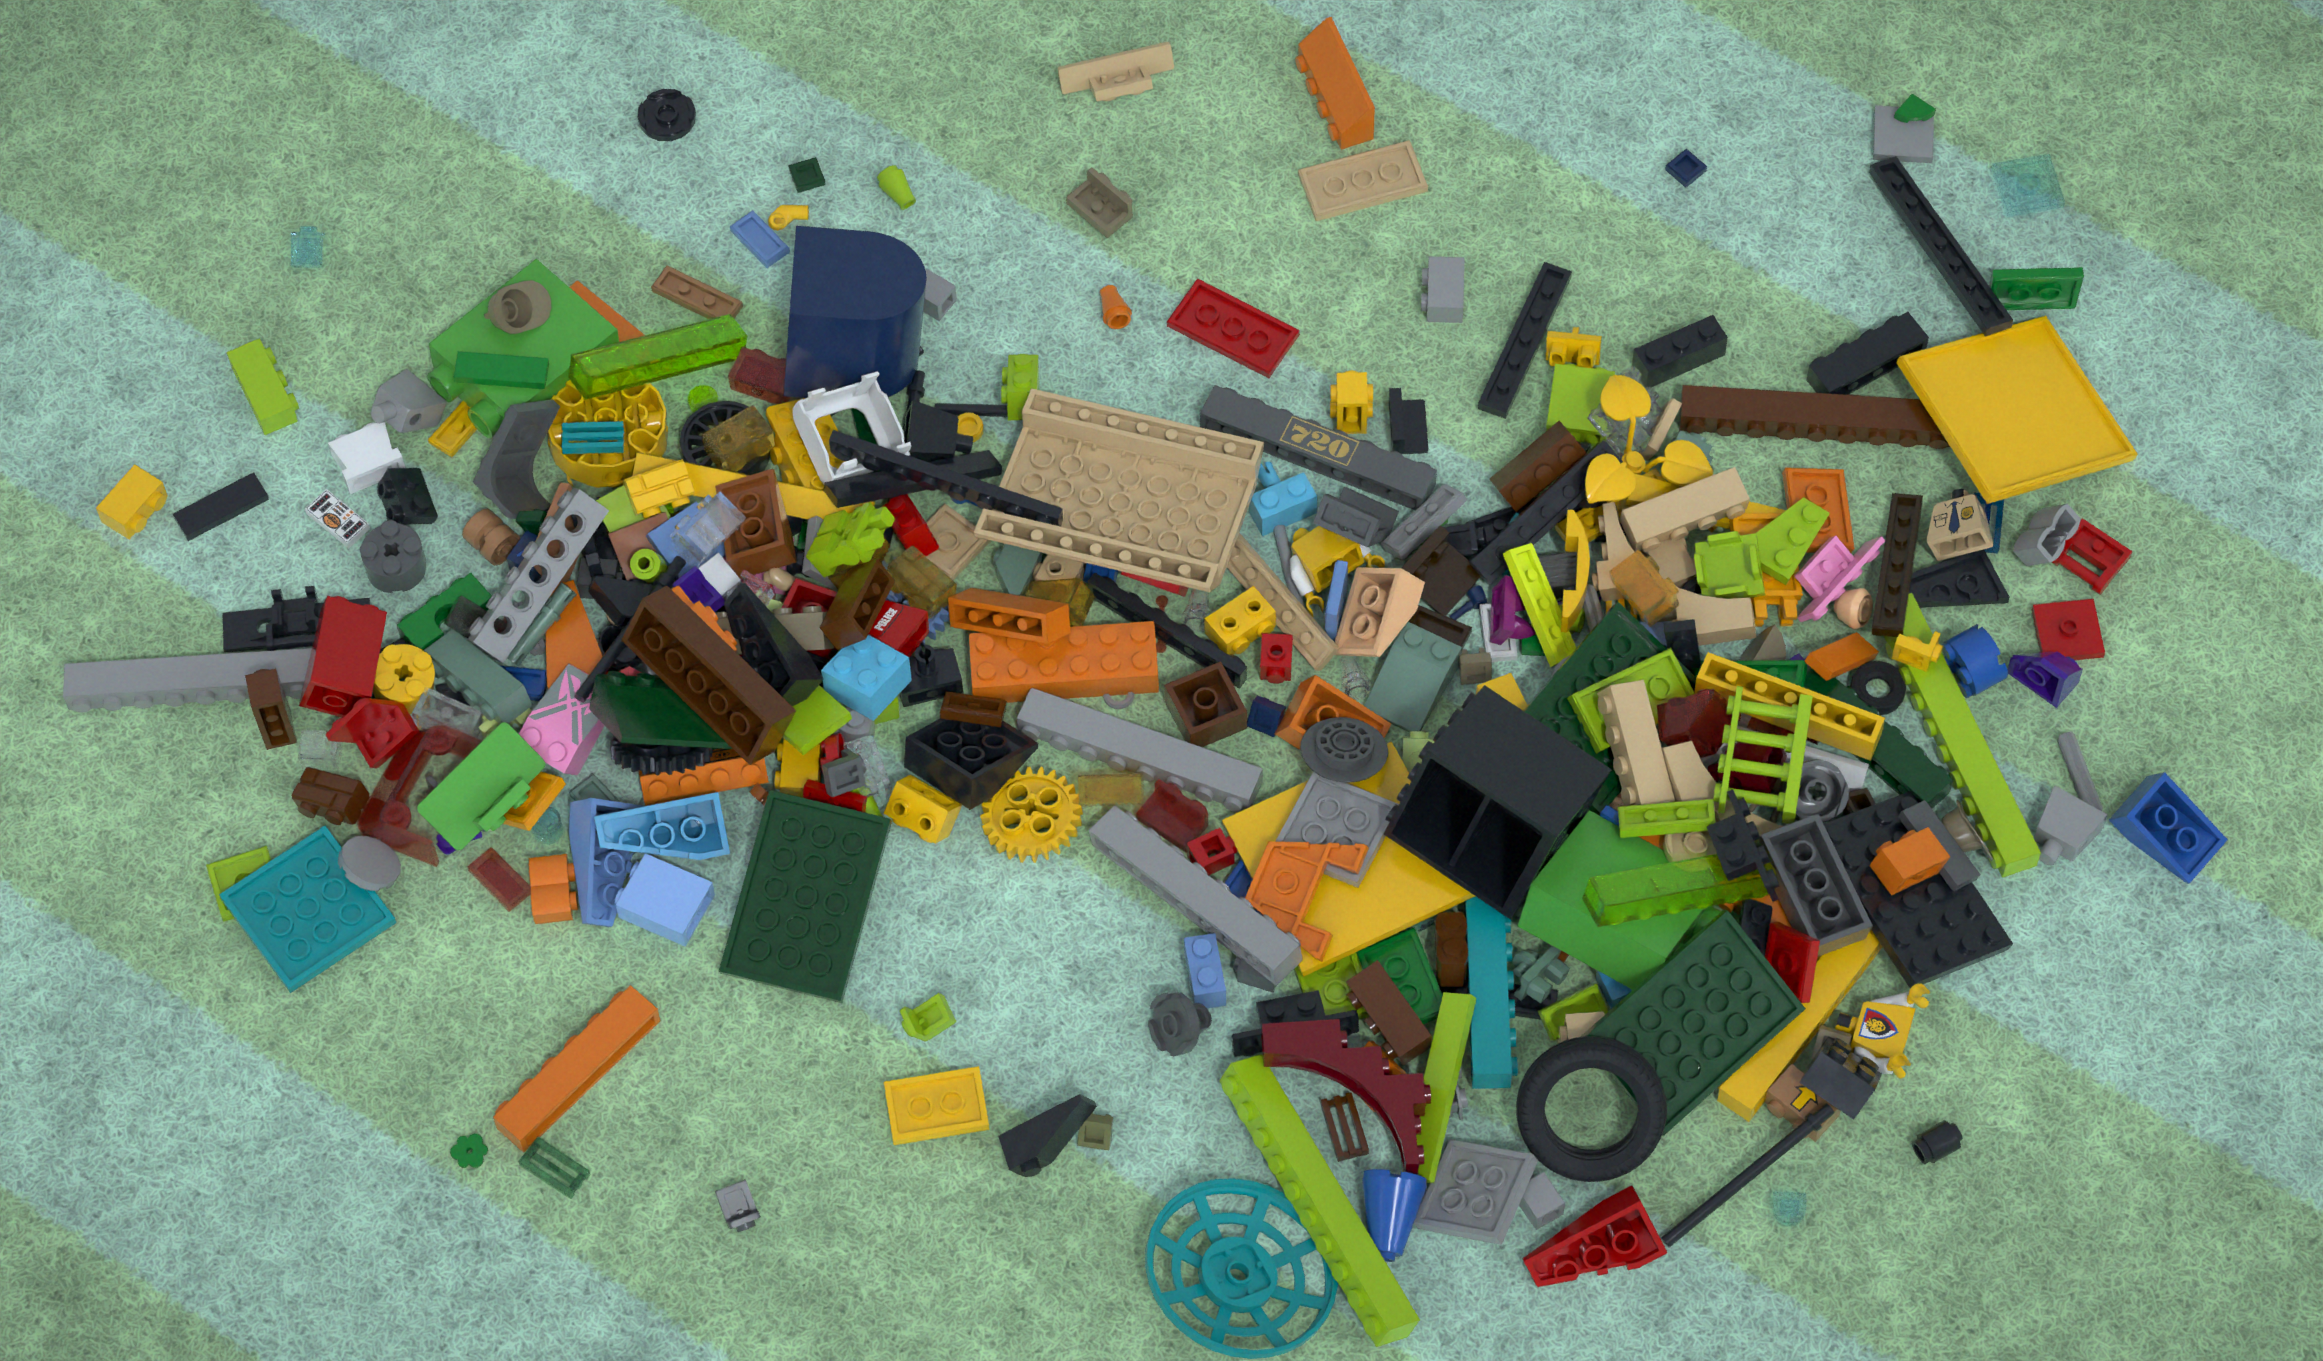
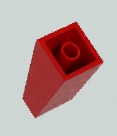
(343, 656)

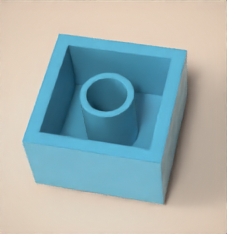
(867, 676)

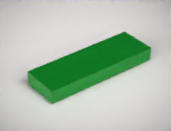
(501, 370)

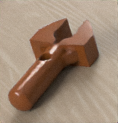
(759, 793)

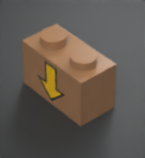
(1794, 1101)

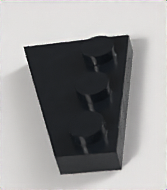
(1959, 582)

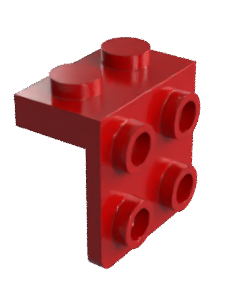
(376, 727)

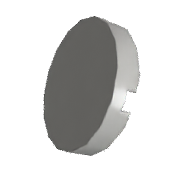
(369, 863)

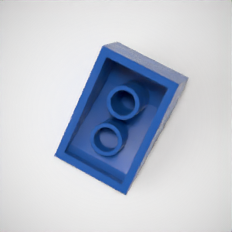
(2168, 827)

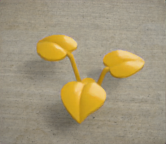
(1611, 481)

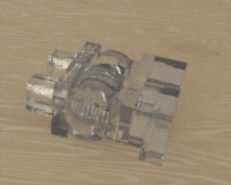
(1618, 430)

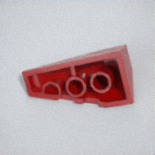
(1603, 1238)

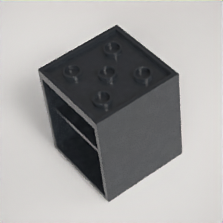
(1494, 799)

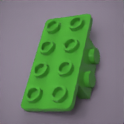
(482, 787)

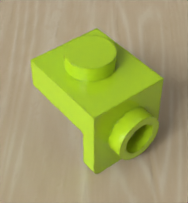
(928, 1018)

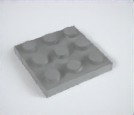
(1338, 814)
(1475, 1191)

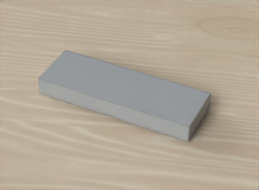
(1423, 521)

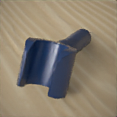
(1476, 596)

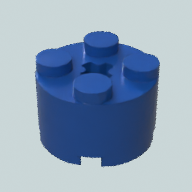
(1974, 660)

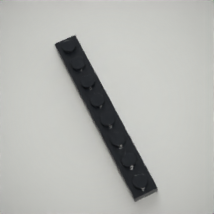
(1941, 246)
(935, 477)

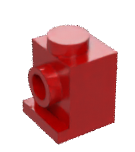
(1212, 843)

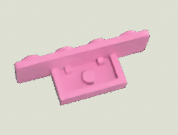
(1830, 571)

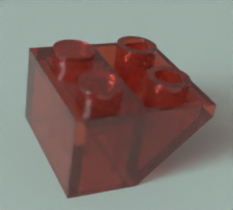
(1695, 719)

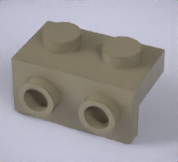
(1101, 203)

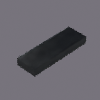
(220, 506)

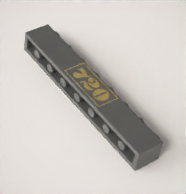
(1320, 448)

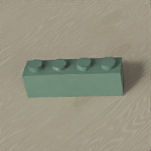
(478, 678)

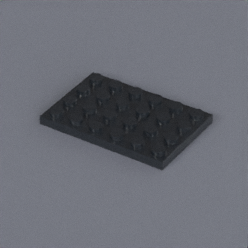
(1927, 925)

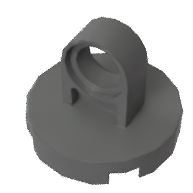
(1176, 1022)

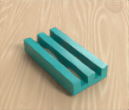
(592, 433)

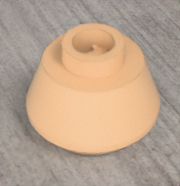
(1854, 607)

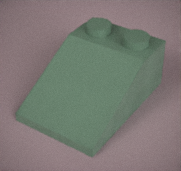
(1413, 677)

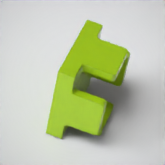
(1729, 566)

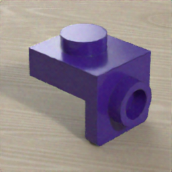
(698, 588)

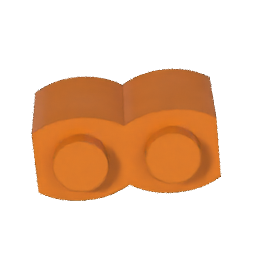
(551, 889)

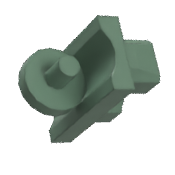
(1535, 969)

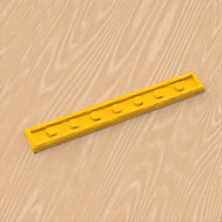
(797, 499)

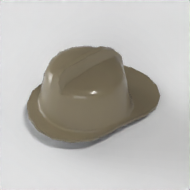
(519, 307)
(1962, 831)

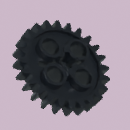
(658, 757)

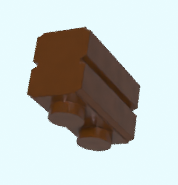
(330, 796)

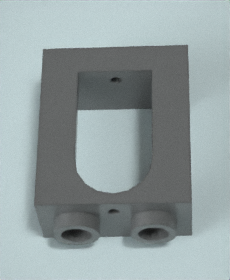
(1364, 517)

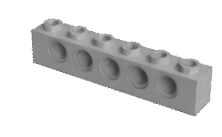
(589, 516)

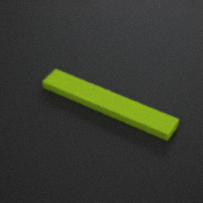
(1442, 1075)

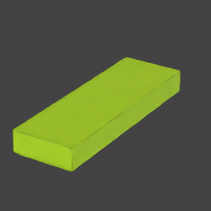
(1666, 818)

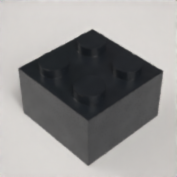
(1841, 1077)

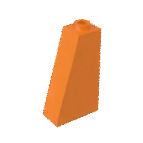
(571, 640)

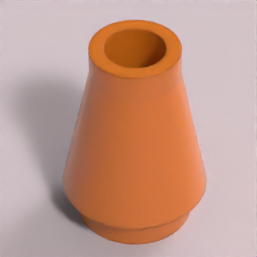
(1114, 308)

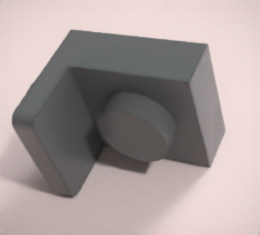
(844, 773)

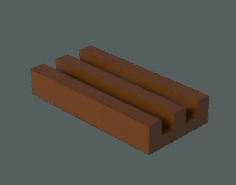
(973, 709)
(1337, 1102)

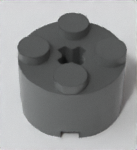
(393, 557)
(1830, 784)

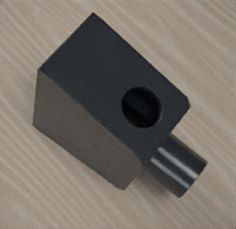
(933, 433)

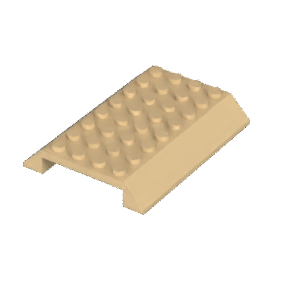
(1131, 490)

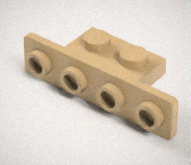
(1117, 73)

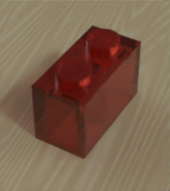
(759, 376)

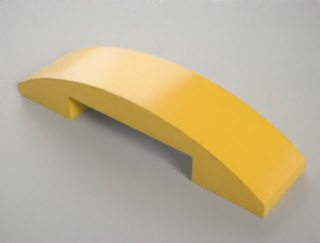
(1575, 542)

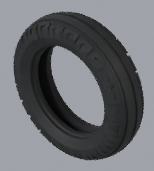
(1599, 1163)

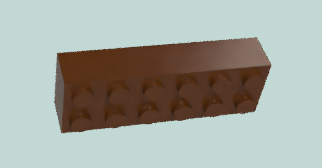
(708, 675)

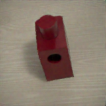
(1751, 753)

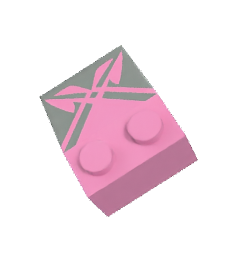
(562, 726)

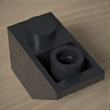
(618, 597)

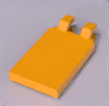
(1775, 592)

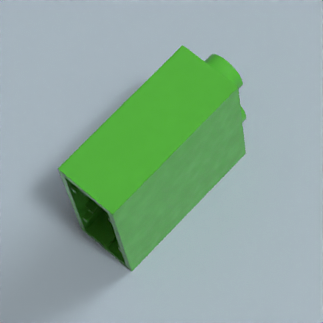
(568, 330)
(1561, 918)

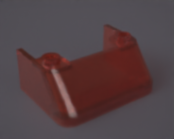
(386, 814)

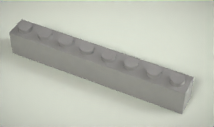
(178, 679)
(1139, 750)
(1196, 894)

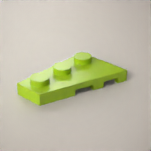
(1788, 538)

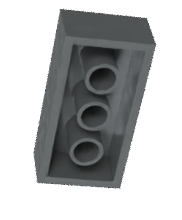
(1815, 885)

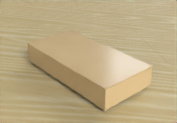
(1661, 428)

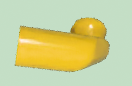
(786, 214)

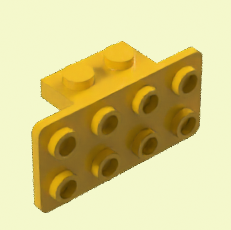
(790, 450)

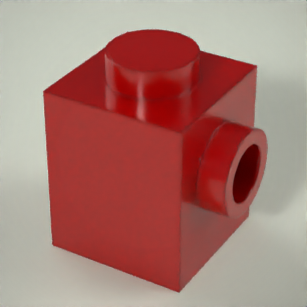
(1276, 657)

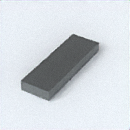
(1958, 869)

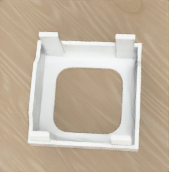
(863, 396)

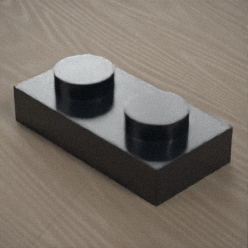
(1683, 640)

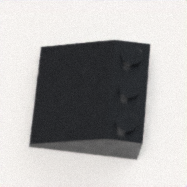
(967, 758)

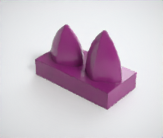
(1504, 622)

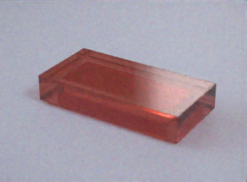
(500, 879)

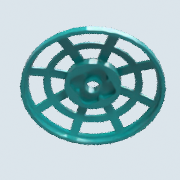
(1238, 1254)

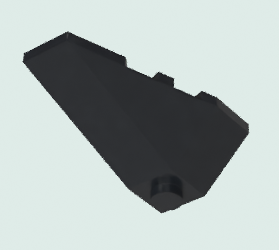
(771, 647)

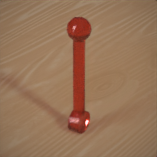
(1162, 602)

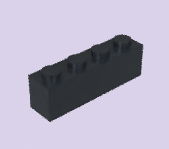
(1867, 357)

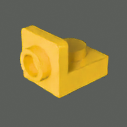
(1915, 652)

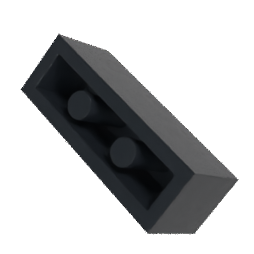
(1680, 351)

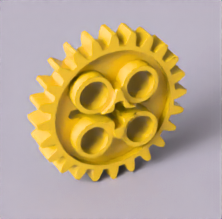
(1032, 815)

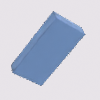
(759, 239)

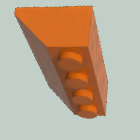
(1336, 86)

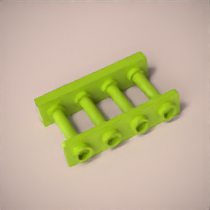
(1793, 744)

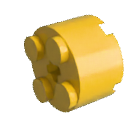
(408, 663)

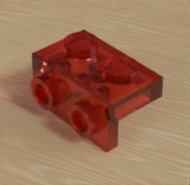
(1173, 815)

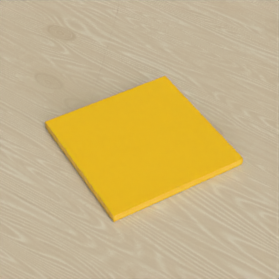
(2016, 409)
(1393, 893)

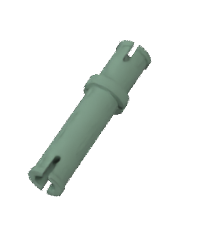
(544, 619)

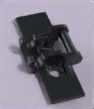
(283, 619)

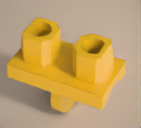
(1573, 348)

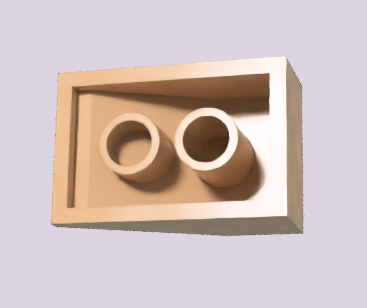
(1377, 610)

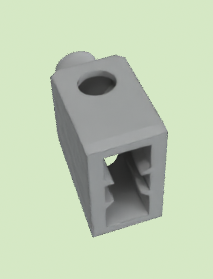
(407, 404)
(2067, 826)

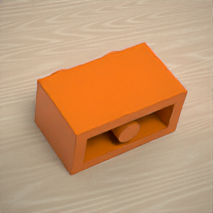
(1909, 860)

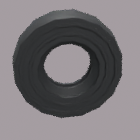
(1883, 671)

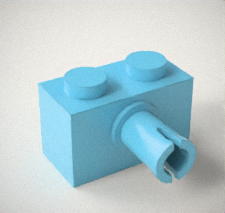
(1281, 501)

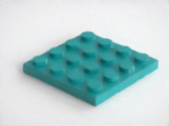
(306, 910)

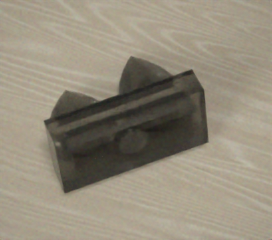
(465, 613)

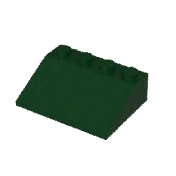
(648, 712)

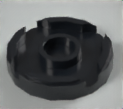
(667, 123)

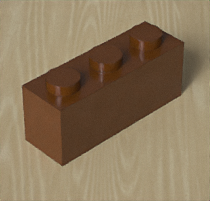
(1537, 466)
(857, 604)
(270, 708)
(1388, 1014)

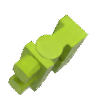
(849, 538)

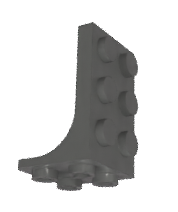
(508, 465)

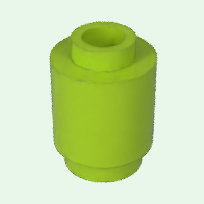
(656, 566)

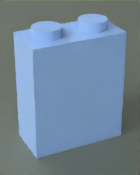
(664, 899)

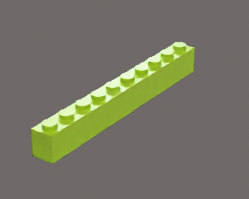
(1966, 755)
(1319, 1201)

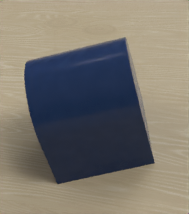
(853, 311)

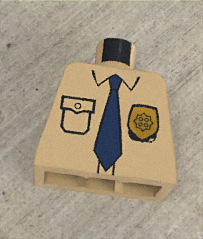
(1958, 526)

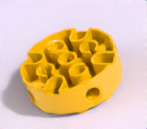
(644, 432)

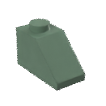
(1016, 568)

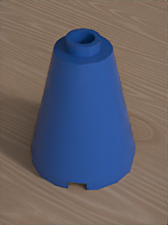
(1391, 1208)

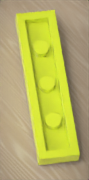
(1539, 602)

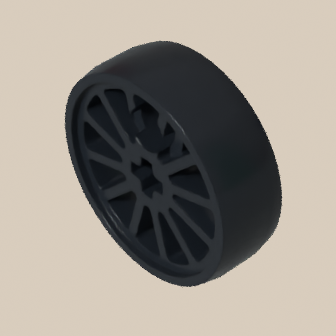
(711, 415)

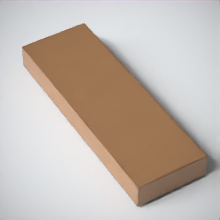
(695, 294)

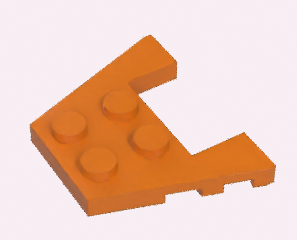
(1288, 883)

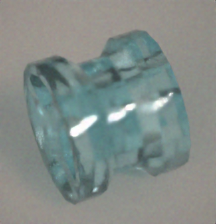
(540, 829)

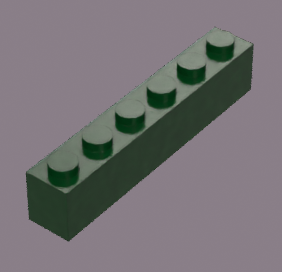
(1895, 758)

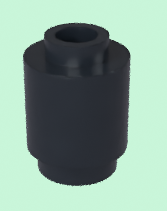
(1937, 1142)

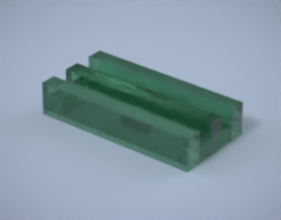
(575, 1183)

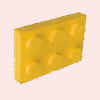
(936, 1105)

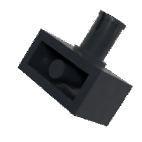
(932, 676)

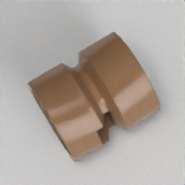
(490, 536)

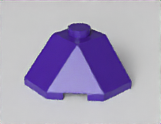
(2046, 674)

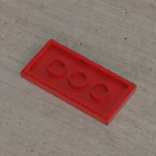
(1233, 328)

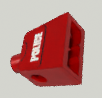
(901, 627)

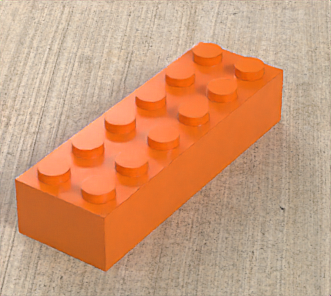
(1079, 665)

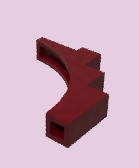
(1324, 1050)

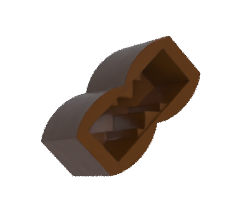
(1451, 949)

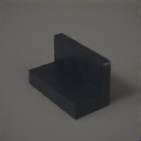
(1407, 424)

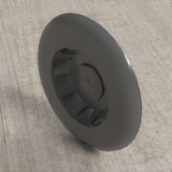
(1336, 748)

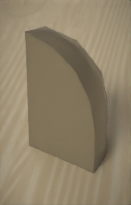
(1767, 646)

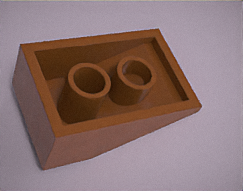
(765, 535)

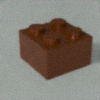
(1206, 706)

